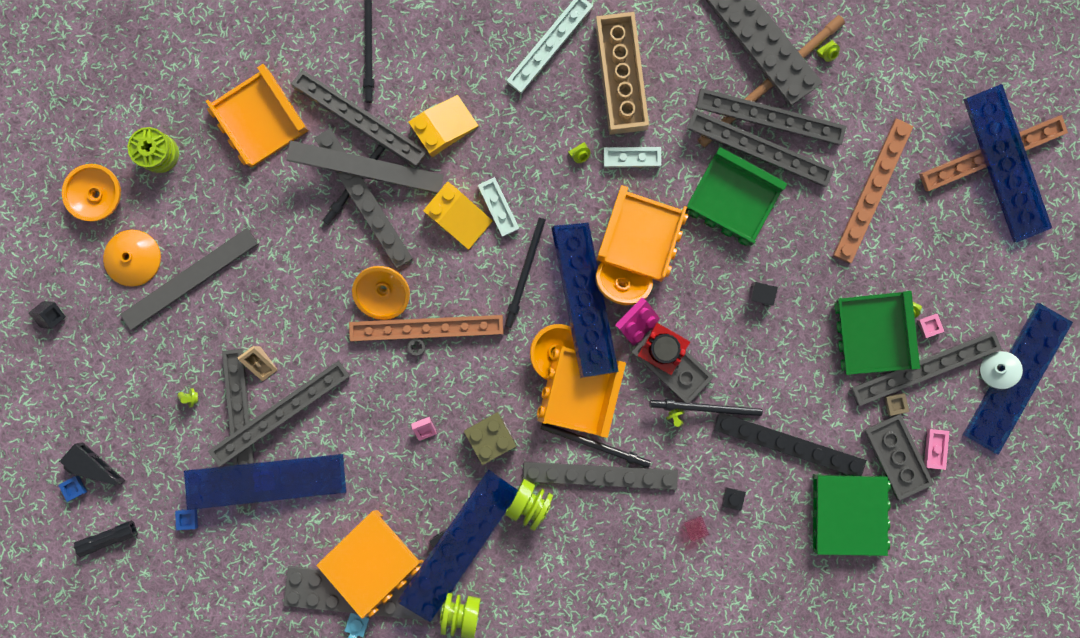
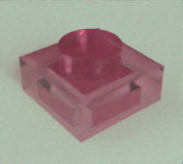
(696, 528)

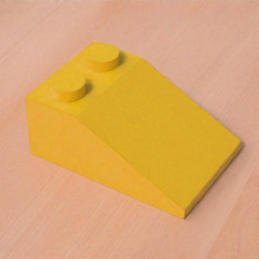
(443, 125)
(457, 215)

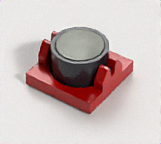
(666, 348)

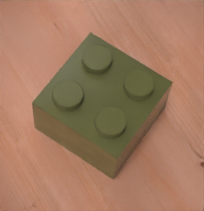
(490, 438)

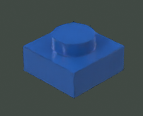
(72, 488)
(186, 519)

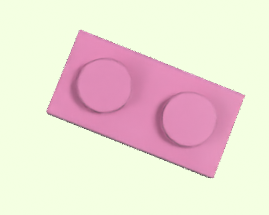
(936, 449)

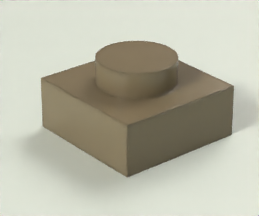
(896, 404)

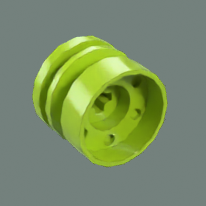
(162, 154)
(529, 505)
(460, 615)

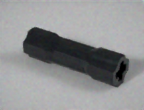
(106, 538)

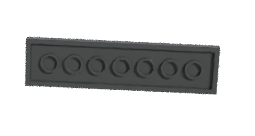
(768, 47)
(313, 590)

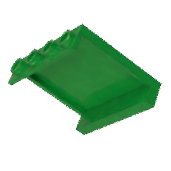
(735, 196)
(877, 333)
(851, 515)

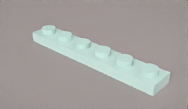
(549, 44)

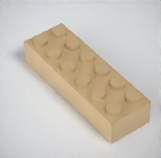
(621, 73)

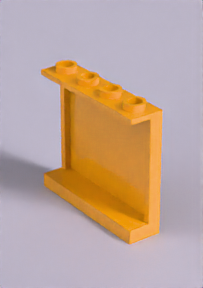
(257, 118)
(642, 235)
(576, 401)
(369, 565)

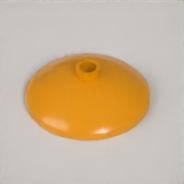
(80, 191)
(142, 262)
(634, 285)
(380, 302)
(545, 342)

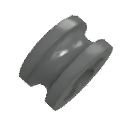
(420, 351)

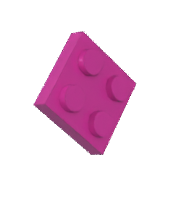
(637, 321)

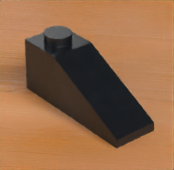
(85, 463)

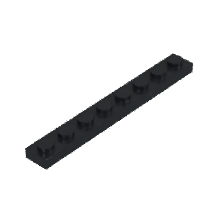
(789, 445)

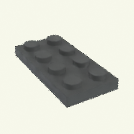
(687, 377)
(898, 457)

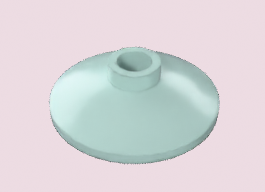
(1006, 378)

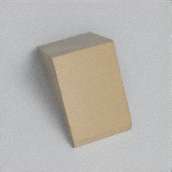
(258, 362)

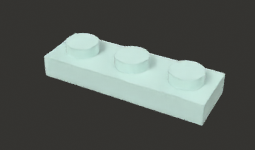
(632, 157)
(498, 207)

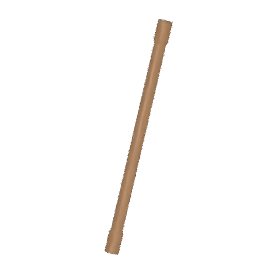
(828, 30)

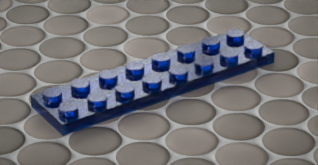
(1007, 163)
(584, 300)
(1003, 407)
(264, 481)
(458, 546)

